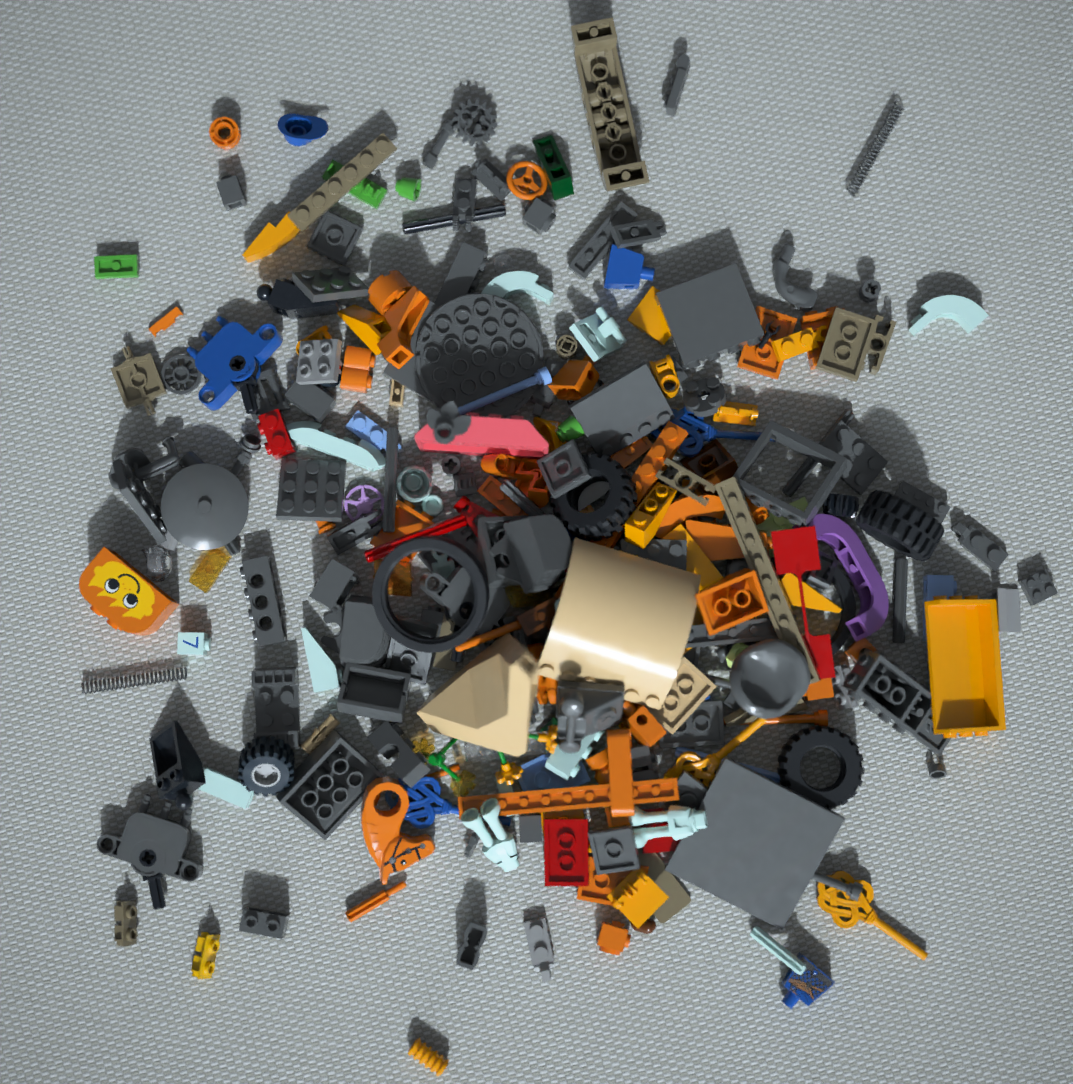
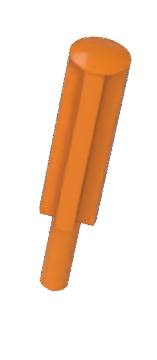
(373, 902)

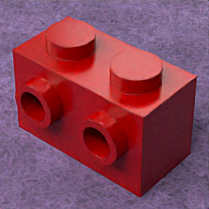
(278, 439)

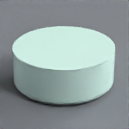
(432, 505)

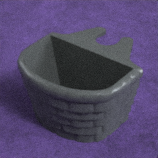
(536, 552)
(361, 634)

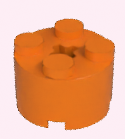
(388, 290)

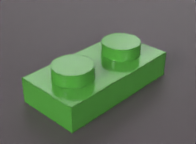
(116, 266)

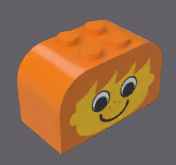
(124, 594)

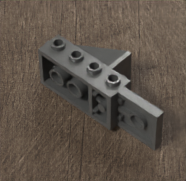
(894, 698)

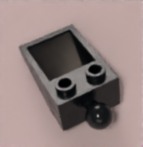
(292, 303)
(176, 765)

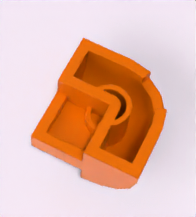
(532, 482)

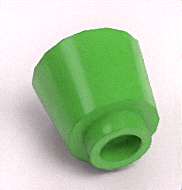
(408, 188)
(569, 429)

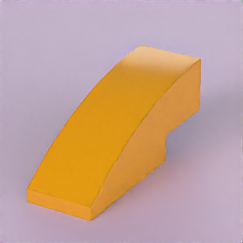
(271, 239)

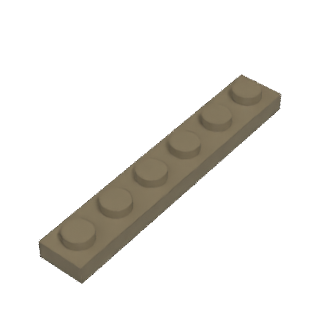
(342, 182)

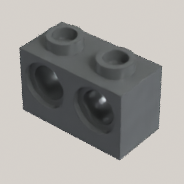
(264, 922)

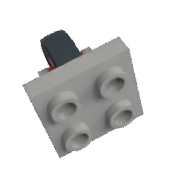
(320, 362)

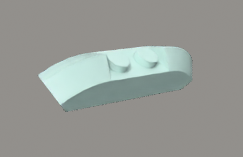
(310, 435)

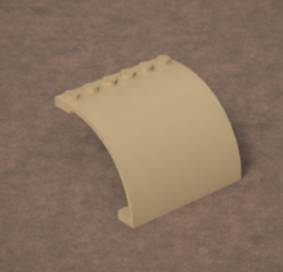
(620, 623)

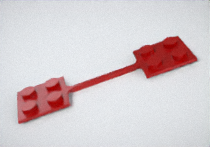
(796, 553)

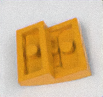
(649, 318)

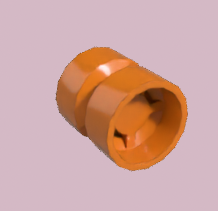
(600, 764)

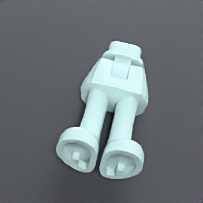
(681, 823)
(502, 846)

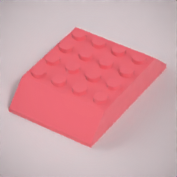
(488, 436)

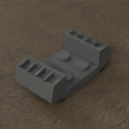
(277, 704)

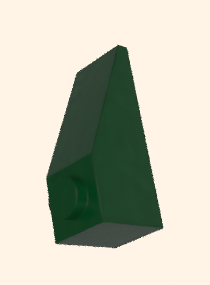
(554, 167)

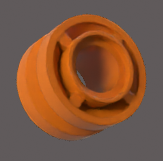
(216, 128)

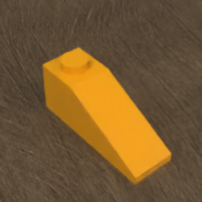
(812, 597)

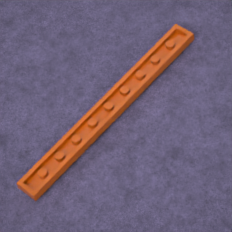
(645, 475)
(571, 797)

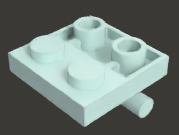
(598, 334)

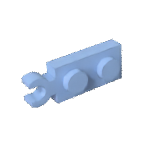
(368, 430)

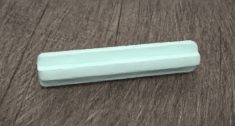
(778, 950)

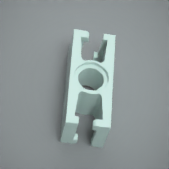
(226, 788)

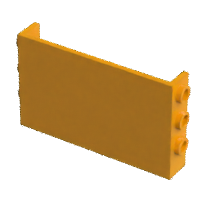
(964, 666)

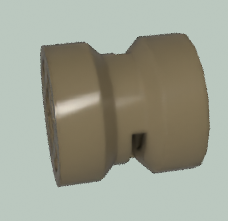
(565, 350)

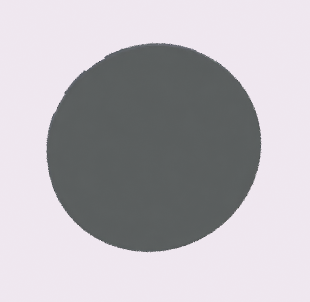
(477, 349)

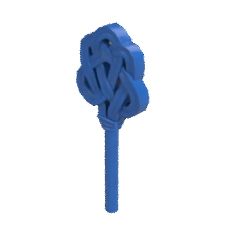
(709, 433)
(445, 807)

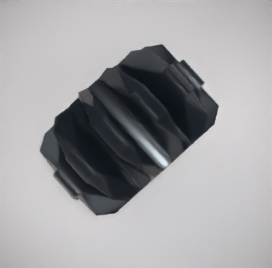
(841, 505)

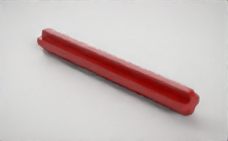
(433, 530)

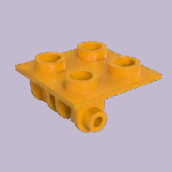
(637, 897)

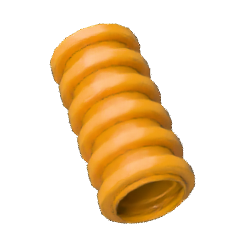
(428, 1057)

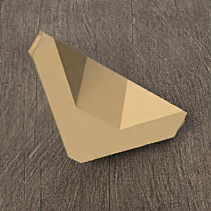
(488, 699)

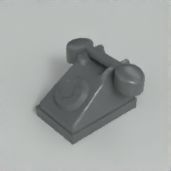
(586, 710)

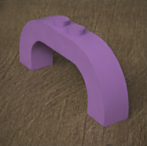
(861, 571)

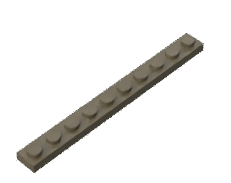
(760, 561)

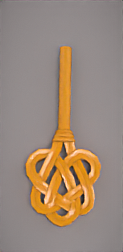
(712, 760)
(871, 917)

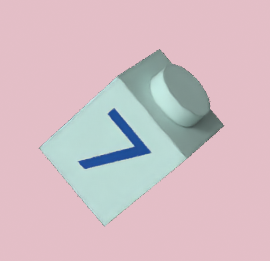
(193, 643)

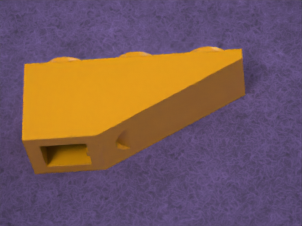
(366, 325)
(648, 516)

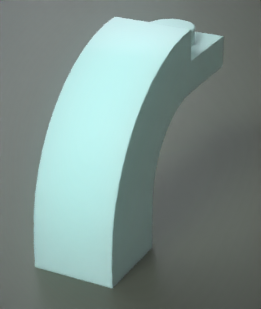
(519, 282)
(955, 307)

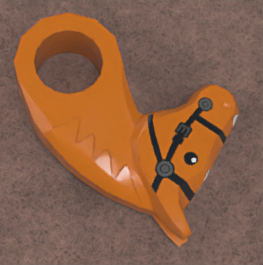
(389, 847)

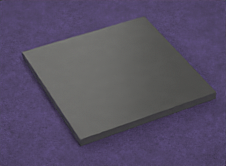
(756, 844)

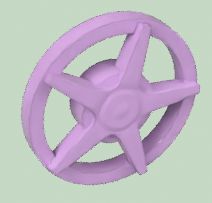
(363, 504)

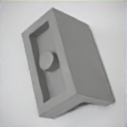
(1008, 609)

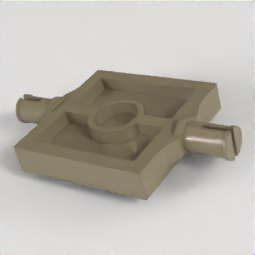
(138, 380)

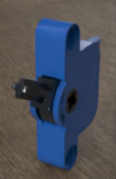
(233, 362)

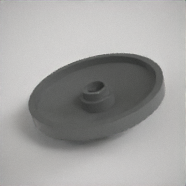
(204, 506)

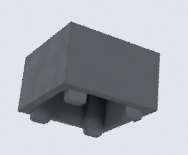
(334, 586)

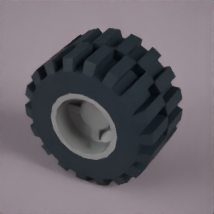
(266, 766)

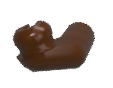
(647, 927)

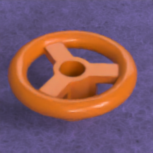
(523, 188)

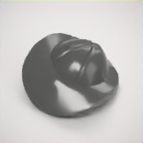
(769, 678)

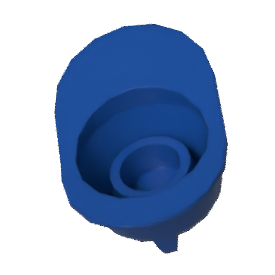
(301, 129)

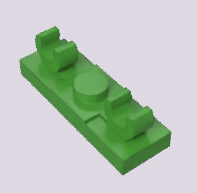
(365, 191)

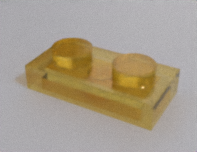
(209, 569)

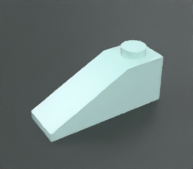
(322, 668)

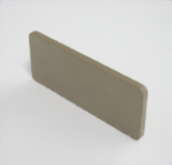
(667, 882)

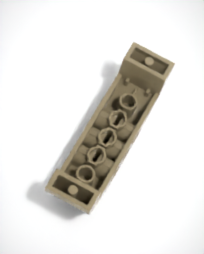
(607, 105)

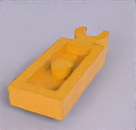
(797, 343)

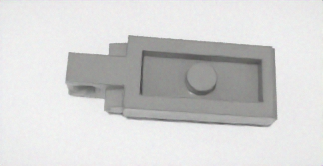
(539, 947)

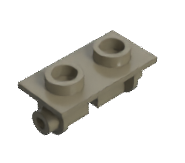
(125, 933)

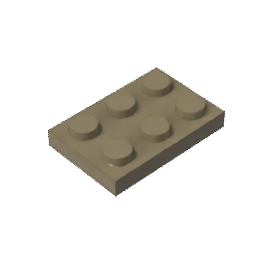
(846, 344)

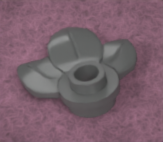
(448, 420)

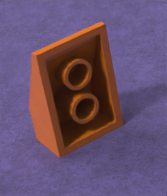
(731, 601)

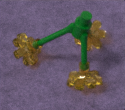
(462, 781)

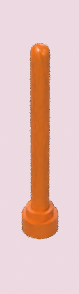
(488, 636)
(818, 718)

